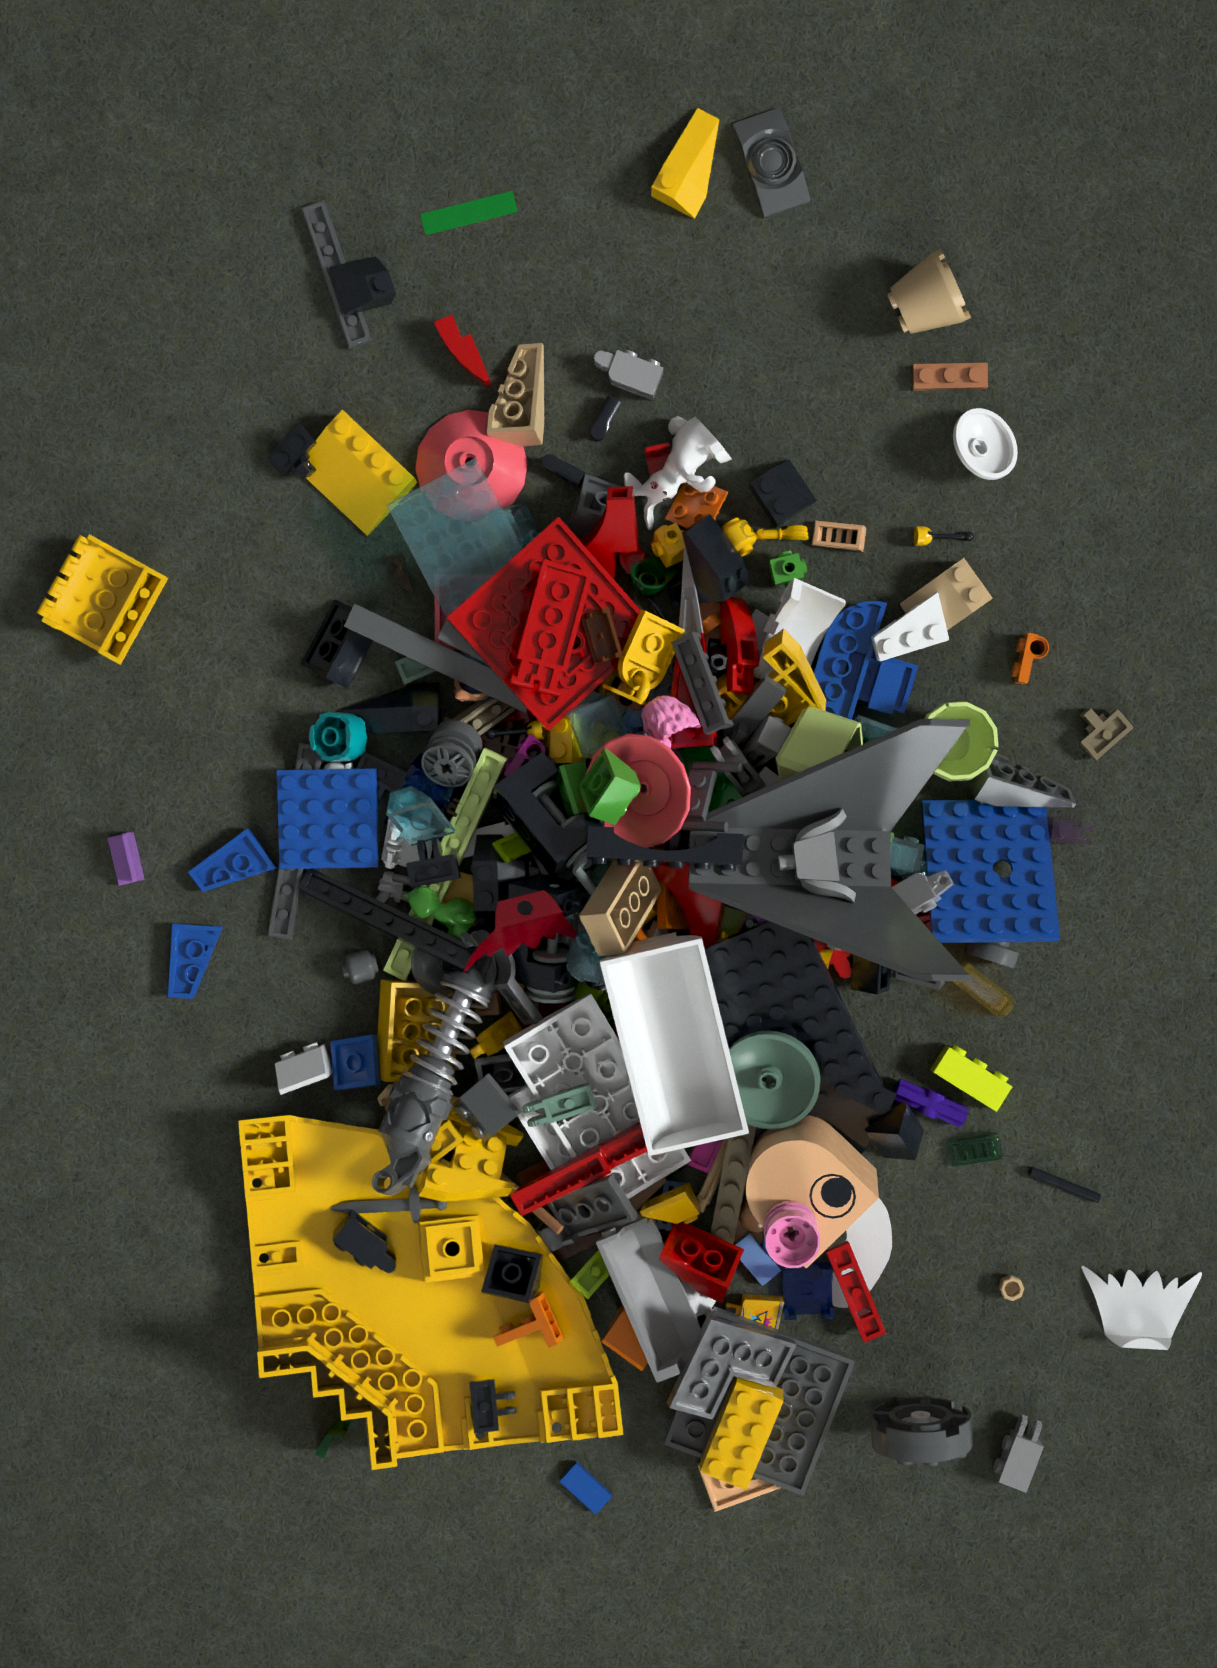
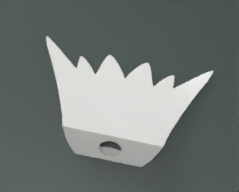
(1138, 1314)

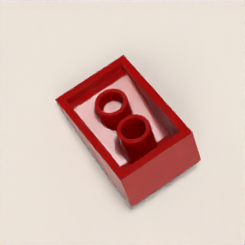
(701, 1259)

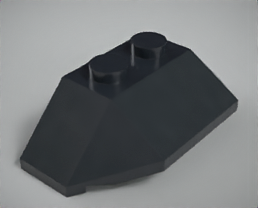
(492, 879)

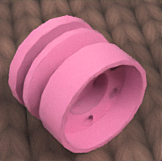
(793, 1248)

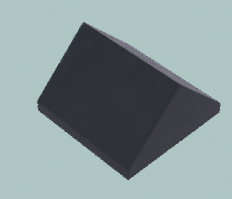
(897, 1133)
(513, 1274)

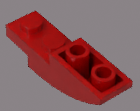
(742, 647)

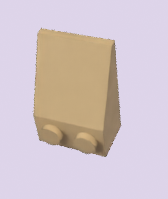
(958, 592)

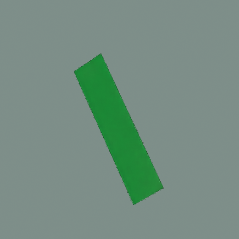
(468, 213)

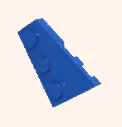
(233, 862)
(189, 957)

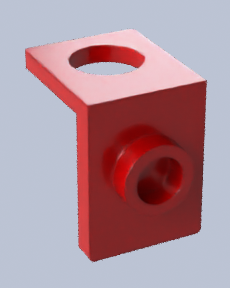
(656, 457)

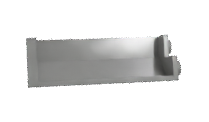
(650, 1295)

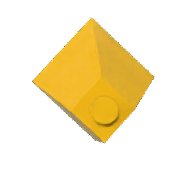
(673, 1206)

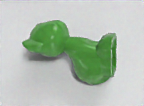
(455, 915)

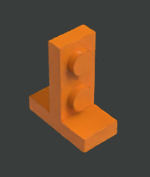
(540, 1319)

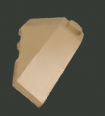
(519, 408)

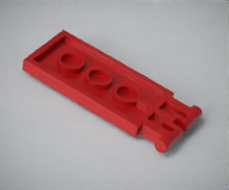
(551, 626)

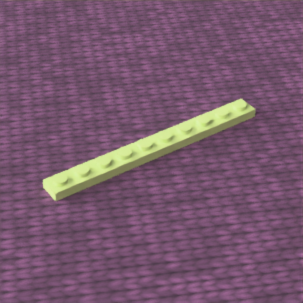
(465, 823)

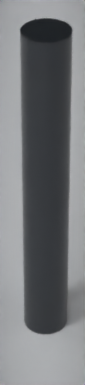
(1064, 1184)

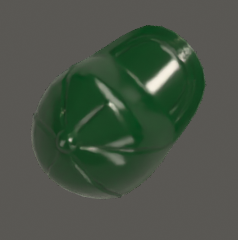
(651, 575)

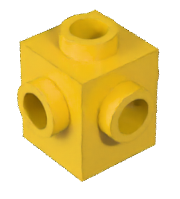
(668, 544)

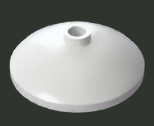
(985, 444)

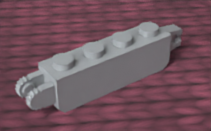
(921, 892)

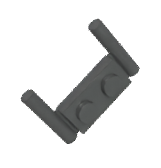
(702, 783)

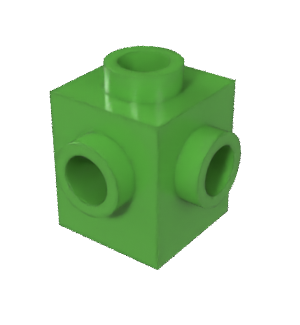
(786, 559)

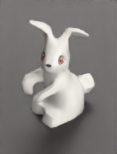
(690, 449)

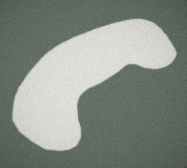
(871, 1244)

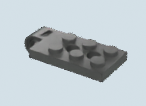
(580, 1221)

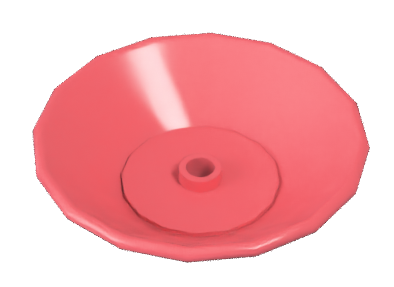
(465, 437)
(661, 810)

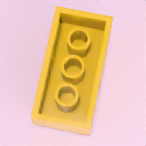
(741, 1432)

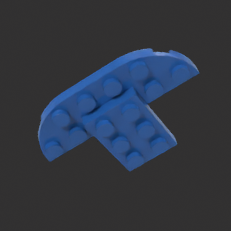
(847, 664)

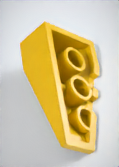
(687, 170)

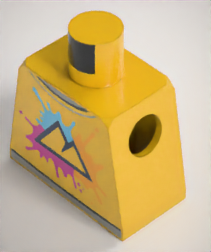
(759, 1308)

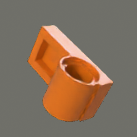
(1022, 668)

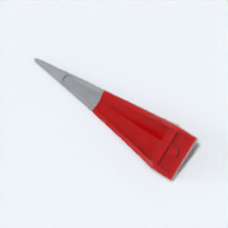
(690, 621)

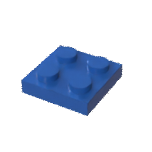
(355, 1062)

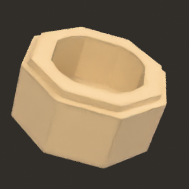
(1011, 1287)

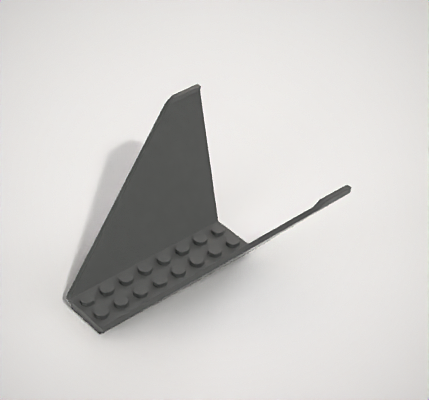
(874, 790)

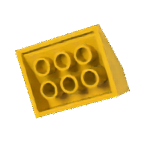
(357, 473)
(400, 1021)

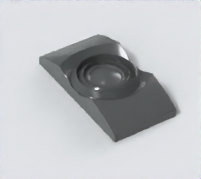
(772, 162)

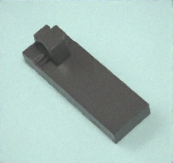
(754, 709)

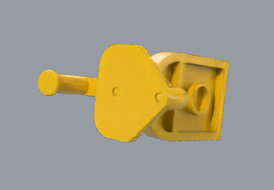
(644, 657)

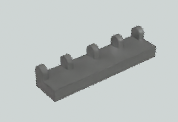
(701, 683)

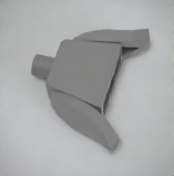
(816, 858)

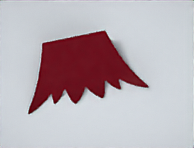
(515, 928)

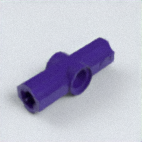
(930, 1103)

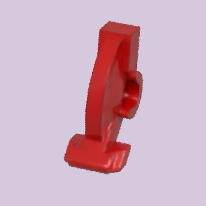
(631, 558)

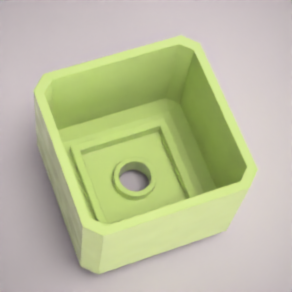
(815, 739)

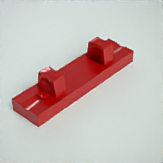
(855, 1292)

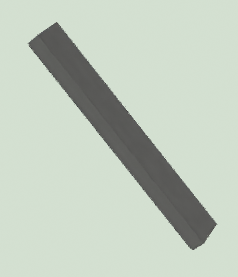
(329, 255)

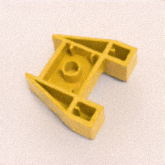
(790, 671)
(473, 1166)

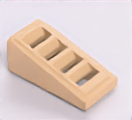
(860, 529)

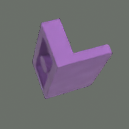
(126, 858)

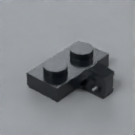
(293, 453)

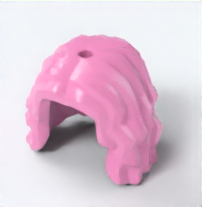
(666, 717)

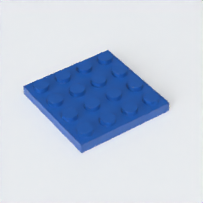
(328, 818)

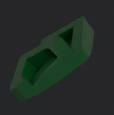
(339, 1429)

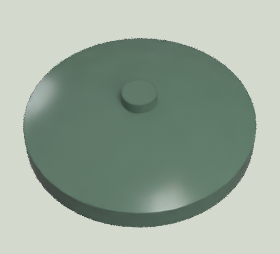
(775, 1078)

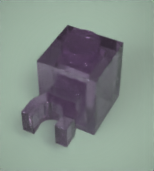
(1067, 831)

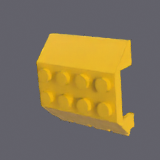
(102, 597)

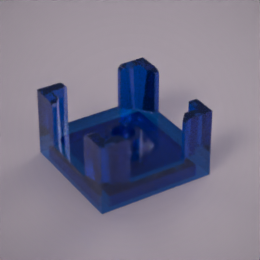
(808, 1291)

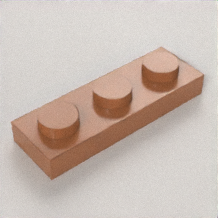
(950, 376)

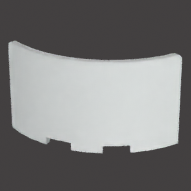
(805, 615)

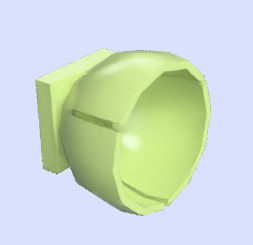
(972, 750)

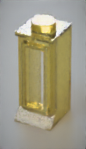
(986, 992)

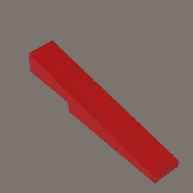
(580, 1170)

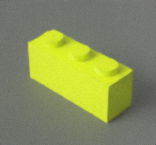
(971, 1076)

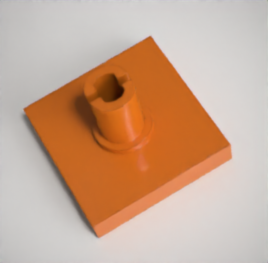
(669, 911)

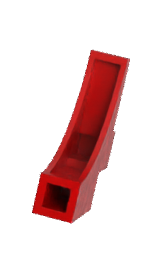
(615, 529)
(702, 912)

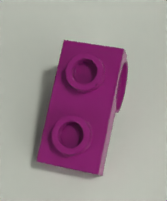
(521, 757)

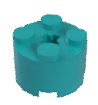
(338, 736)

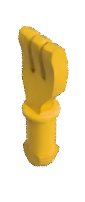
(794, 532)

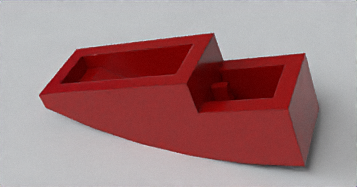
(462, 349)

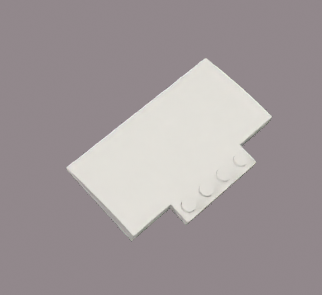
(575, 1049)

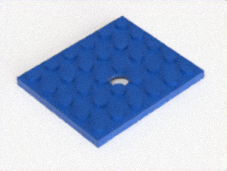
(980, 905)

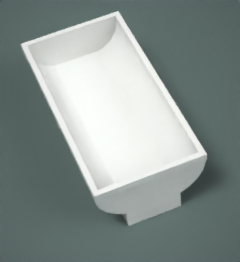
(674, 1043)

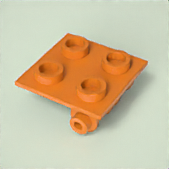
(693, 505)

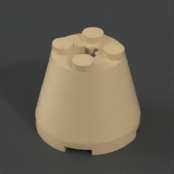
(928, 296)

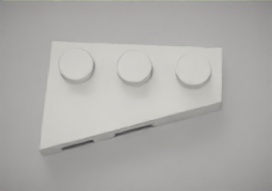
(915, 630)

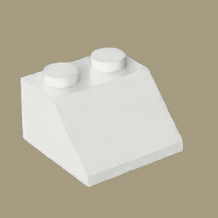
(303, 1068)

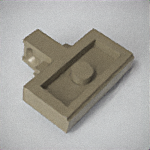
(1103, 731)

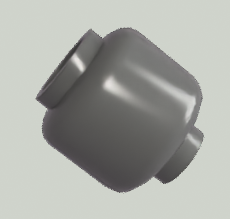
(359, 966)

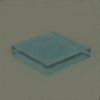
(596, 723)

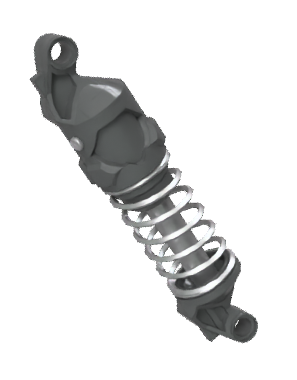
(423, 1093)

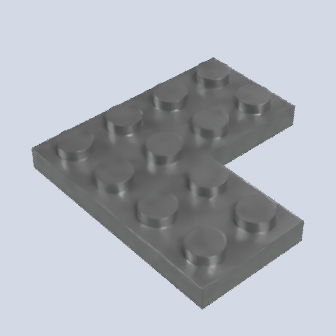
(727, 1351)

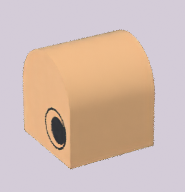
(814, 1168)

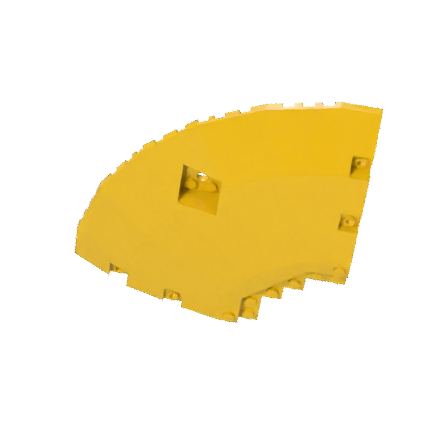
(412, 1337)

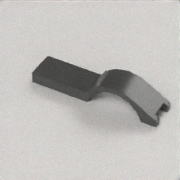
(506, 982)

